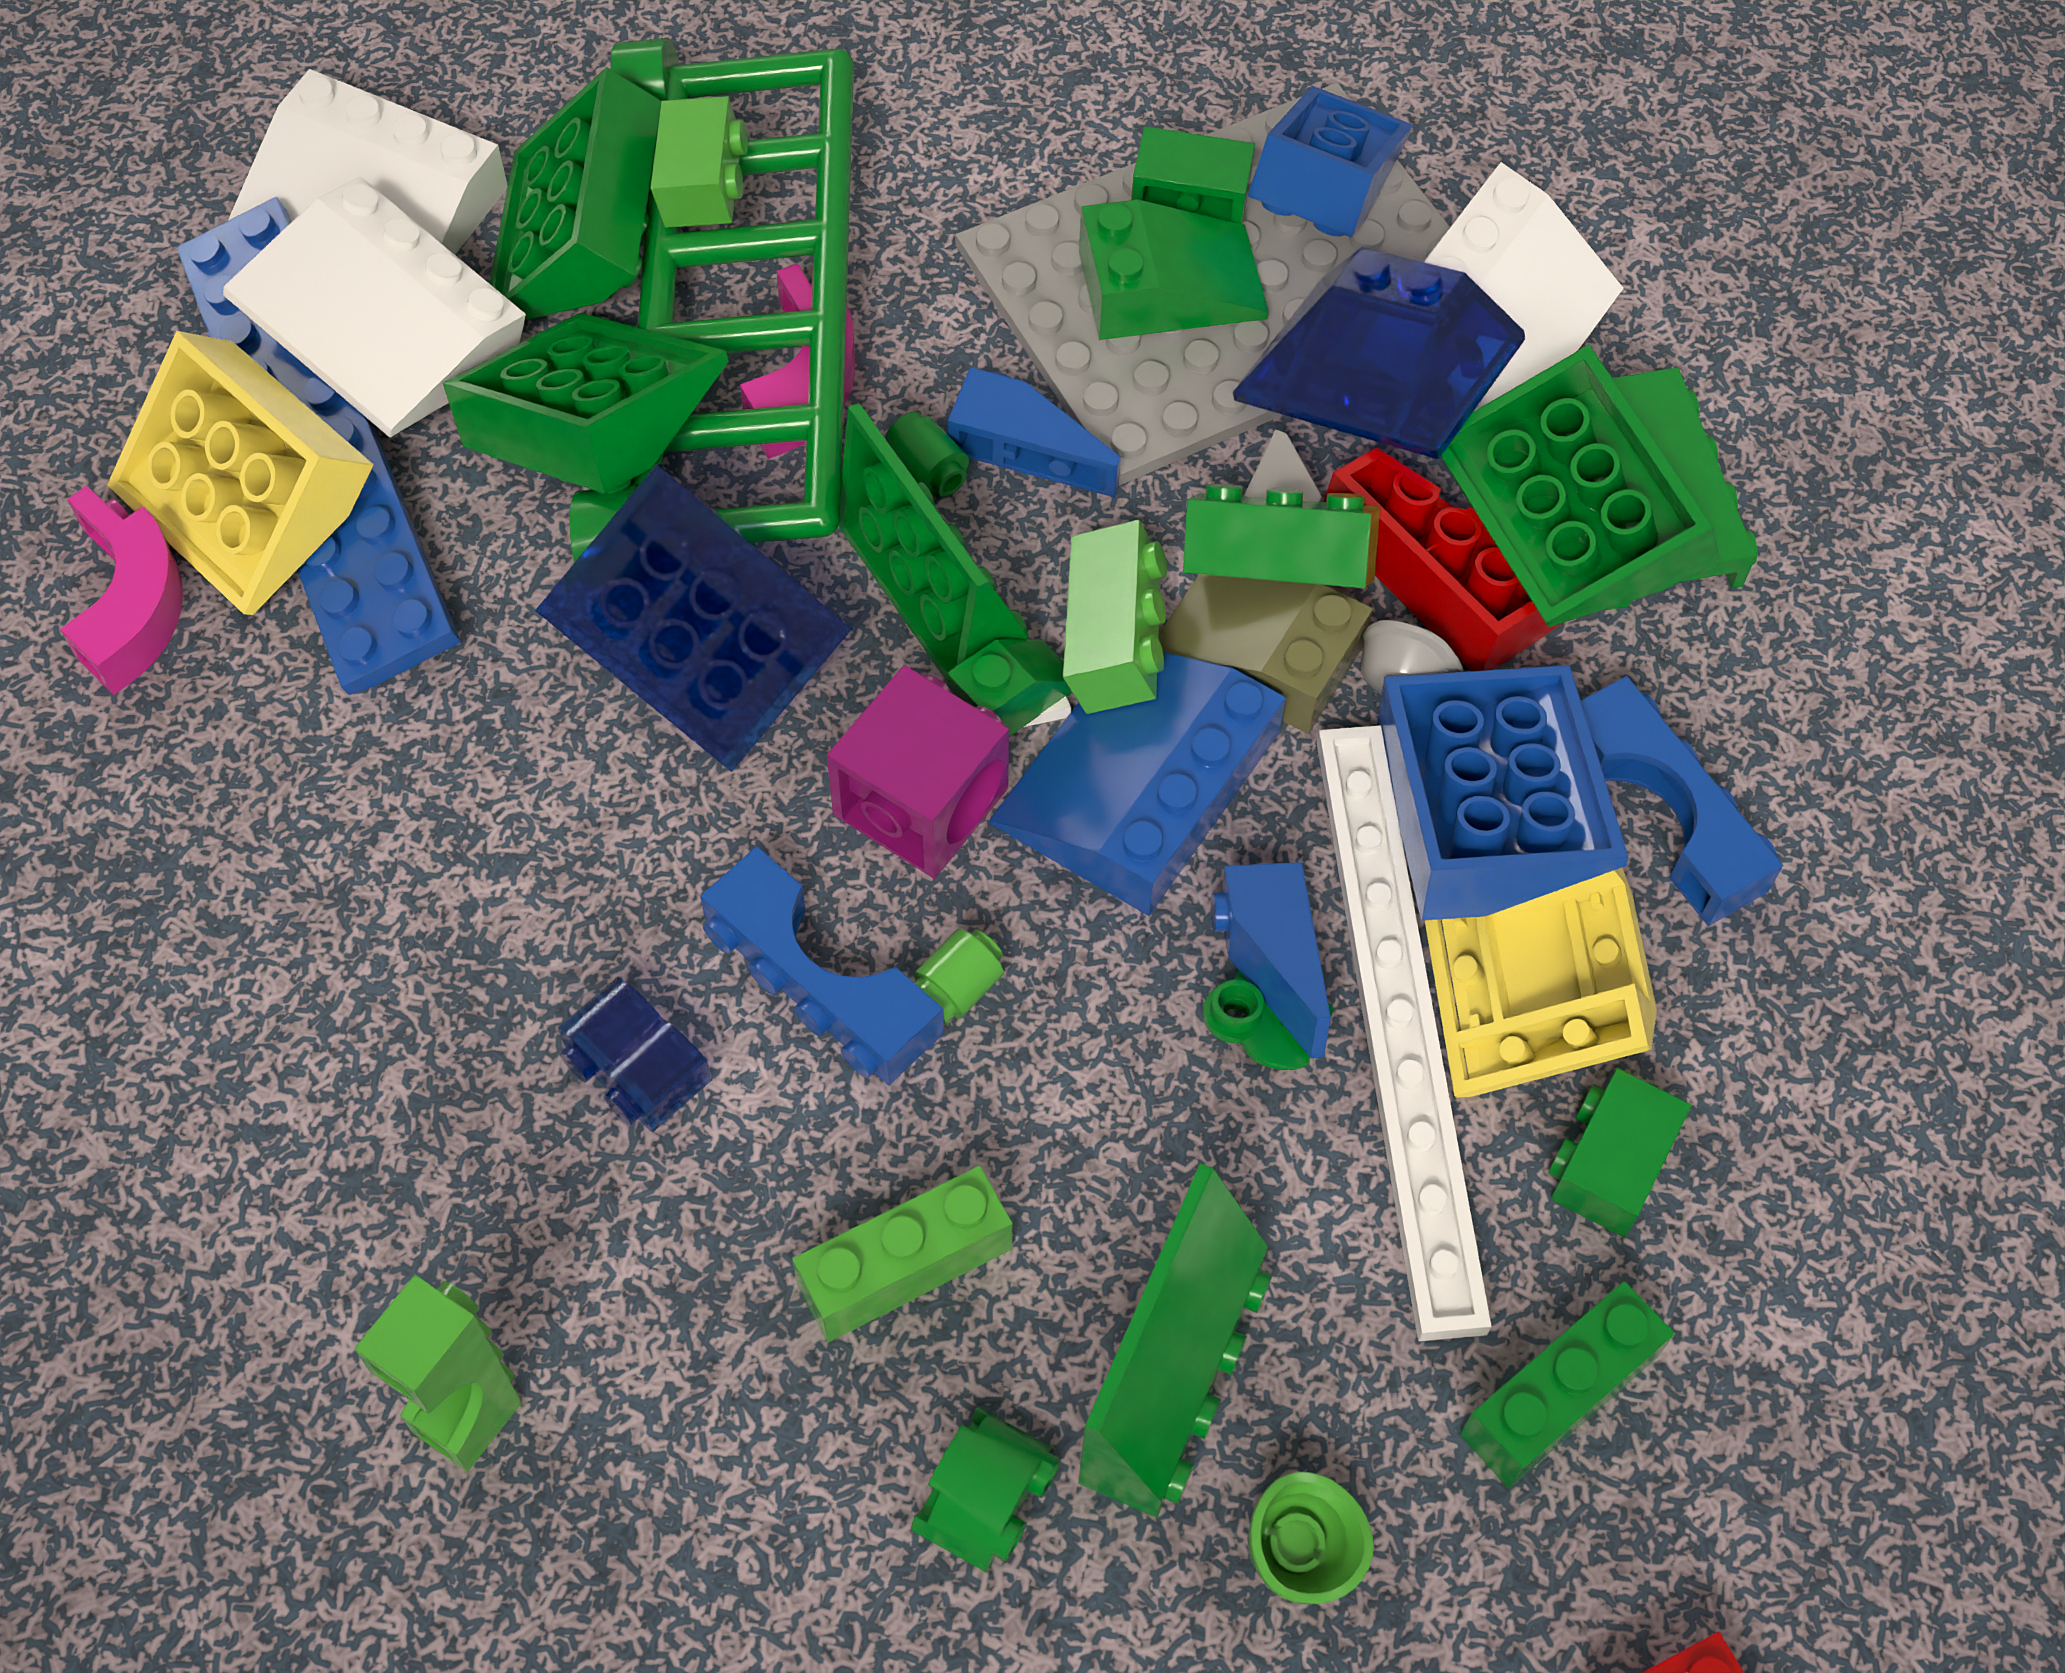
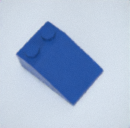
(1328, 161)

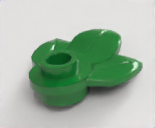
(1259, 1032)

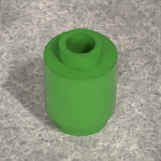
(960, 972)

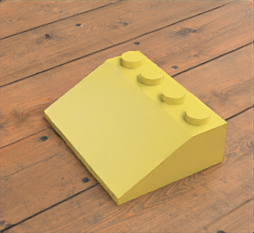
(236, 469)

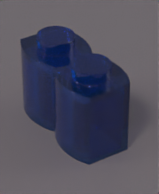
(634, 1055)

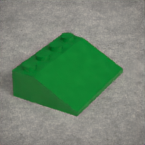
(578, 200)
(584, 400)
(1578, 493)
(916, 553)
(1174, 1351)

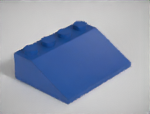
(1143, 783)
(1496, 788)

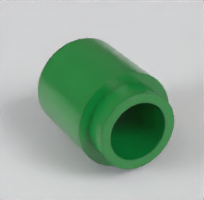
(928, 453)

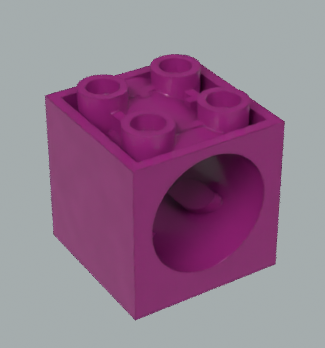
(919, 770)

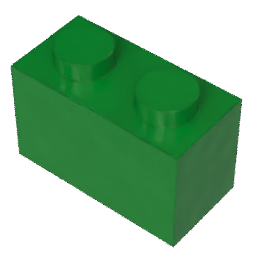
(1194, 173)
(1619, 1151)

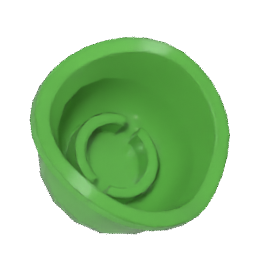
(1309, 1539)

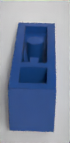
(1023, 431)
(1275, 945)

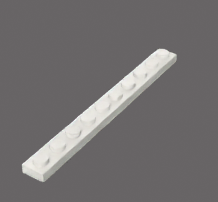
(1402, 1039)

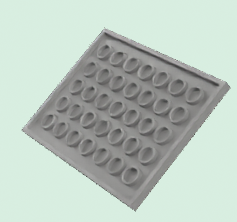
(1173, 389)

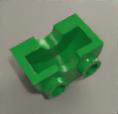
(982, 1488)

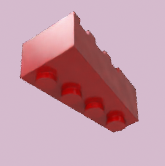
(1443, 564)

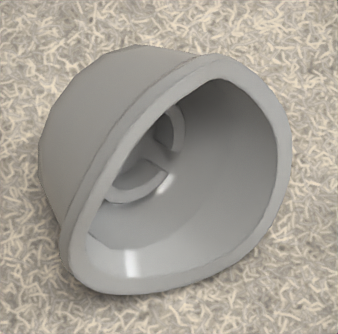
(1403, 650)

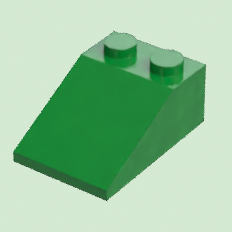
(1166, 269)

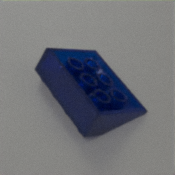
(694, 617)

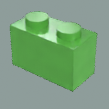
(698, 161)

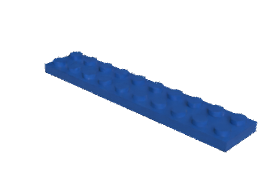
(371, 574)

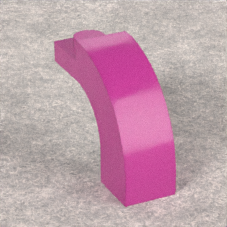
(791, 382)
(142, 604)

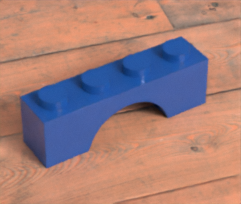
(1722, 855)
(876, 1017)

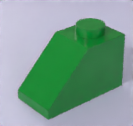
(1011, 679)

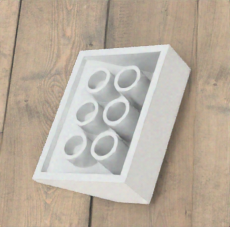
(337, 133)
(1533, 267)
(374, 305)

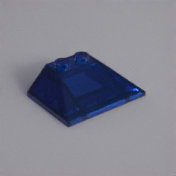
(1386, 353)

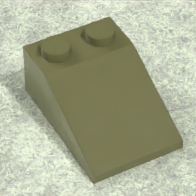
(1276, 632)

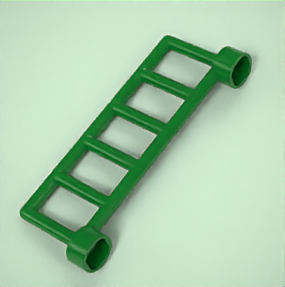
(656, 69)

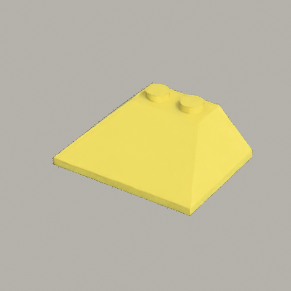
(1543, 986)

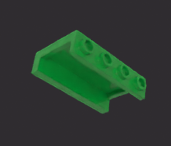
(1673, 421)

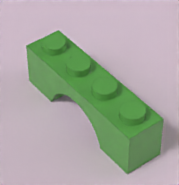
(446, 1366)

